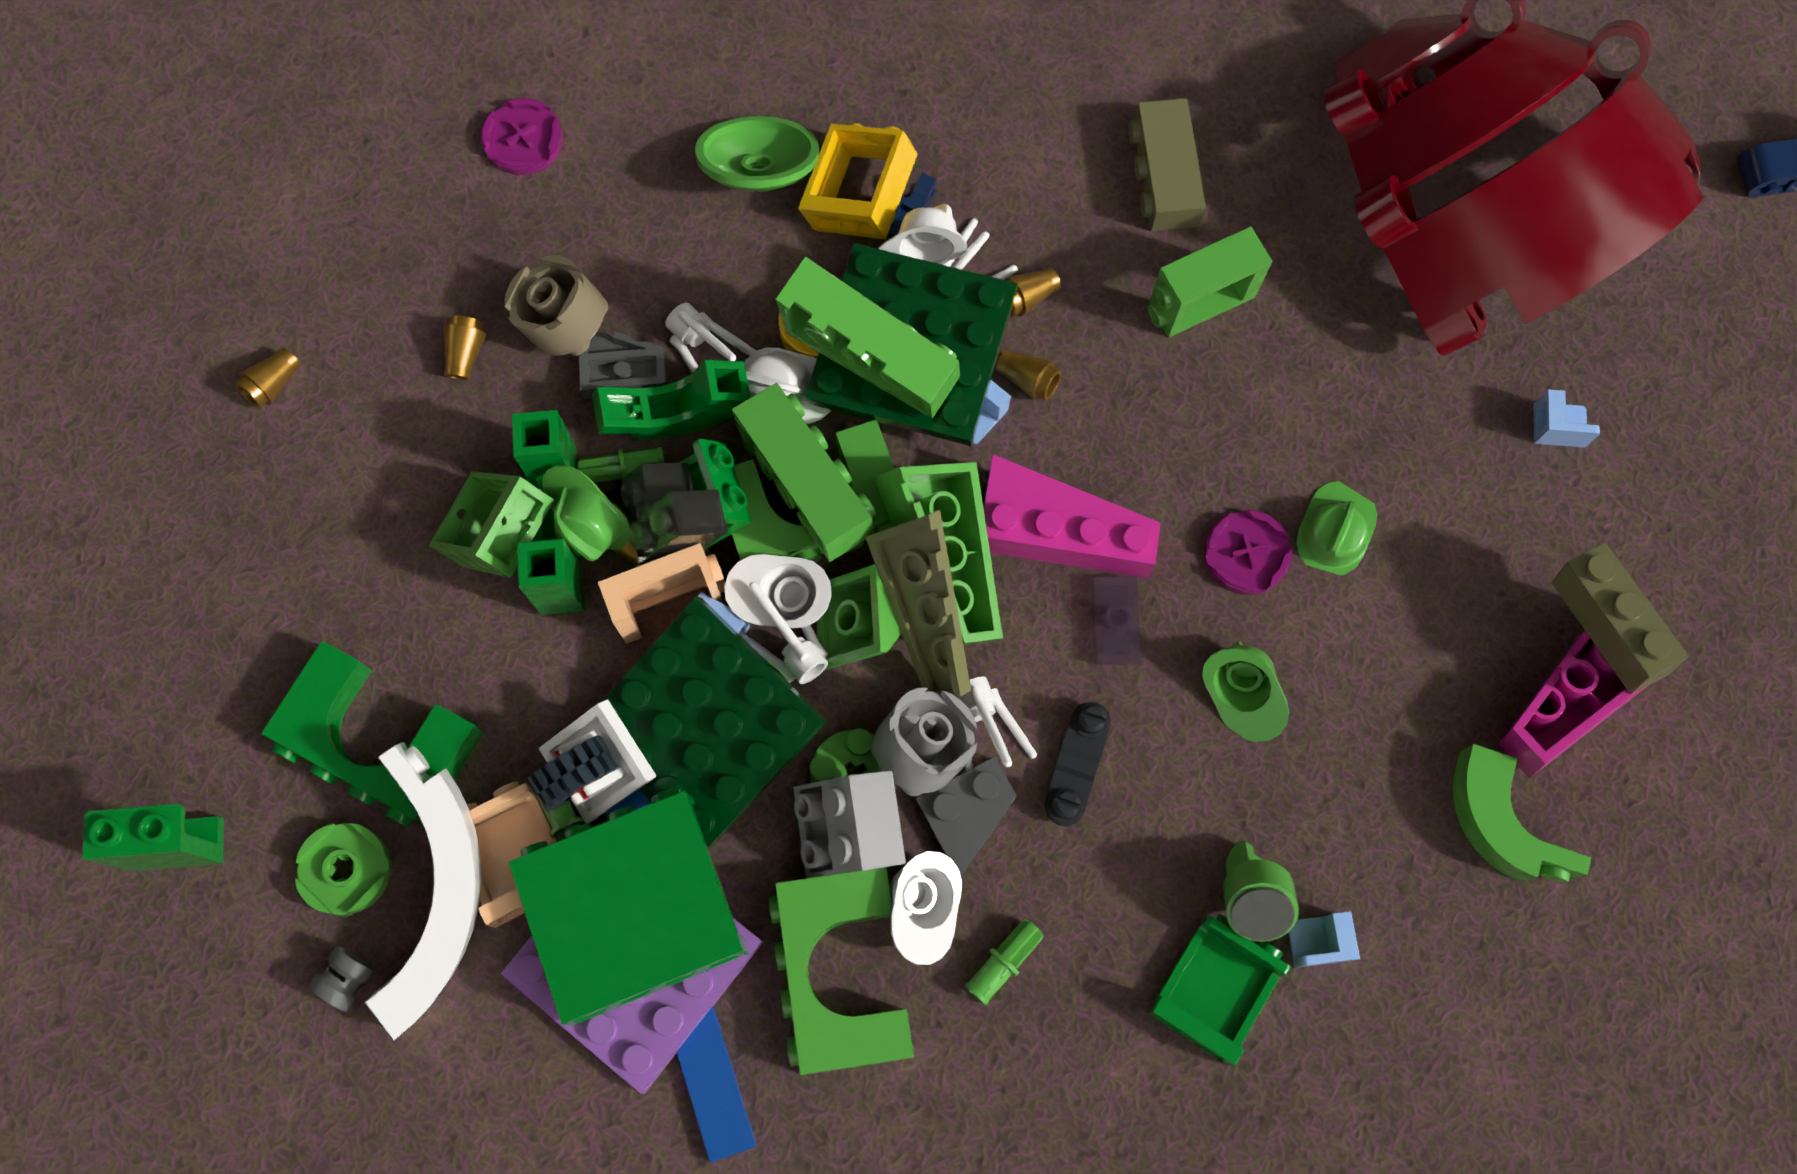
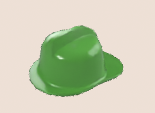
(584, 513)
(1336, 529)
(1246, 692)

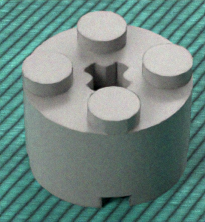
(925, 740)

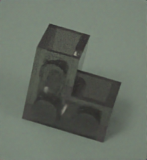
(668, 511)

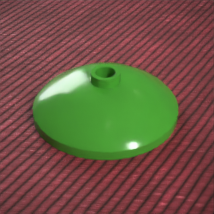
(757, 153)

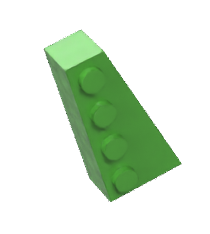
(866, 338)

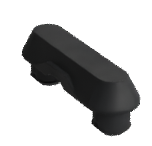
(1077, 764)

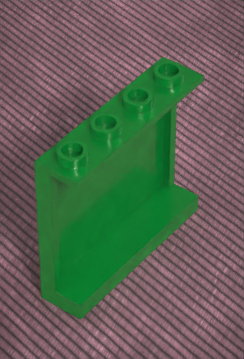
(625, 907)

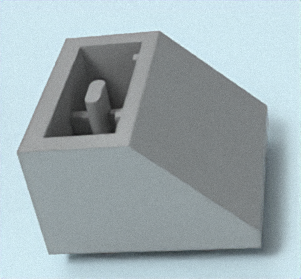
(849, 824)

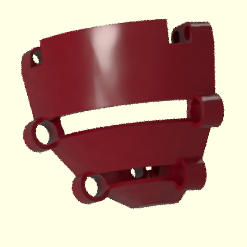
(1544, 222)

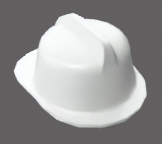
(928, 236)
(789, 370)
(792, 584)
(925, 907)

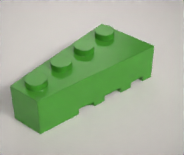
(805, 474)
(957, 494)

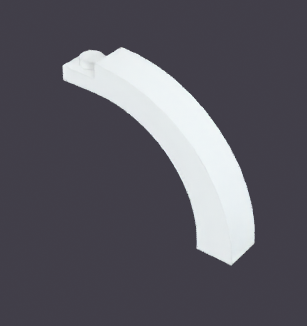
(455, 893)

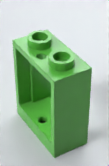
(1208, 282)
(480, 538)

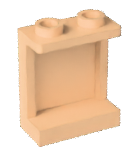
(658, 583)
(502, 830)

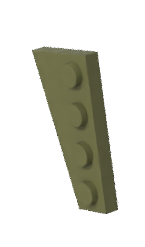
(922, 596)

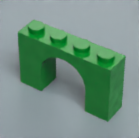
(546, 567)
(311, 723)

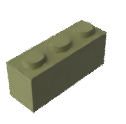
(1167, 165)
(1619, 618)

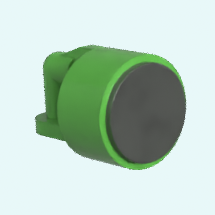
(1258, 895)

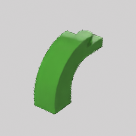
(1488, 820)

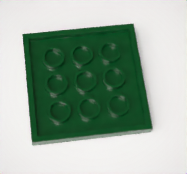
(944, 306)
(712, 717)

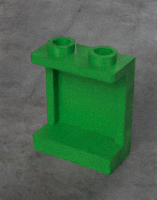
(713, 470)
(151, 838)
(1218, 988)

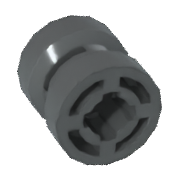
(341, 978)

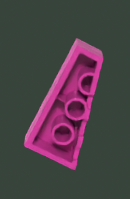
(1063, 525)
(1566, 707)

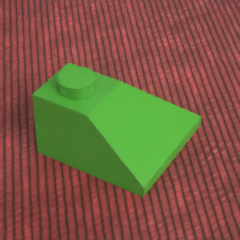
(857, 619)

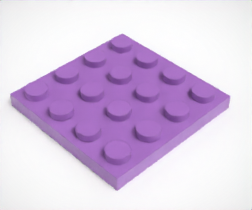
(645, 1033)

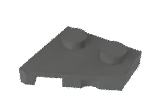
(621, 363)
(968, 810)

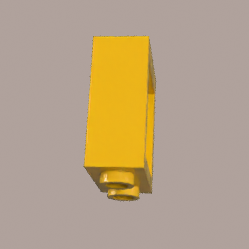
(858, 217)

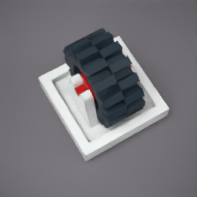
(591, 765)

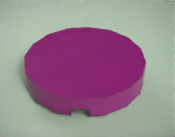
(522, 136)
(1248, 552)

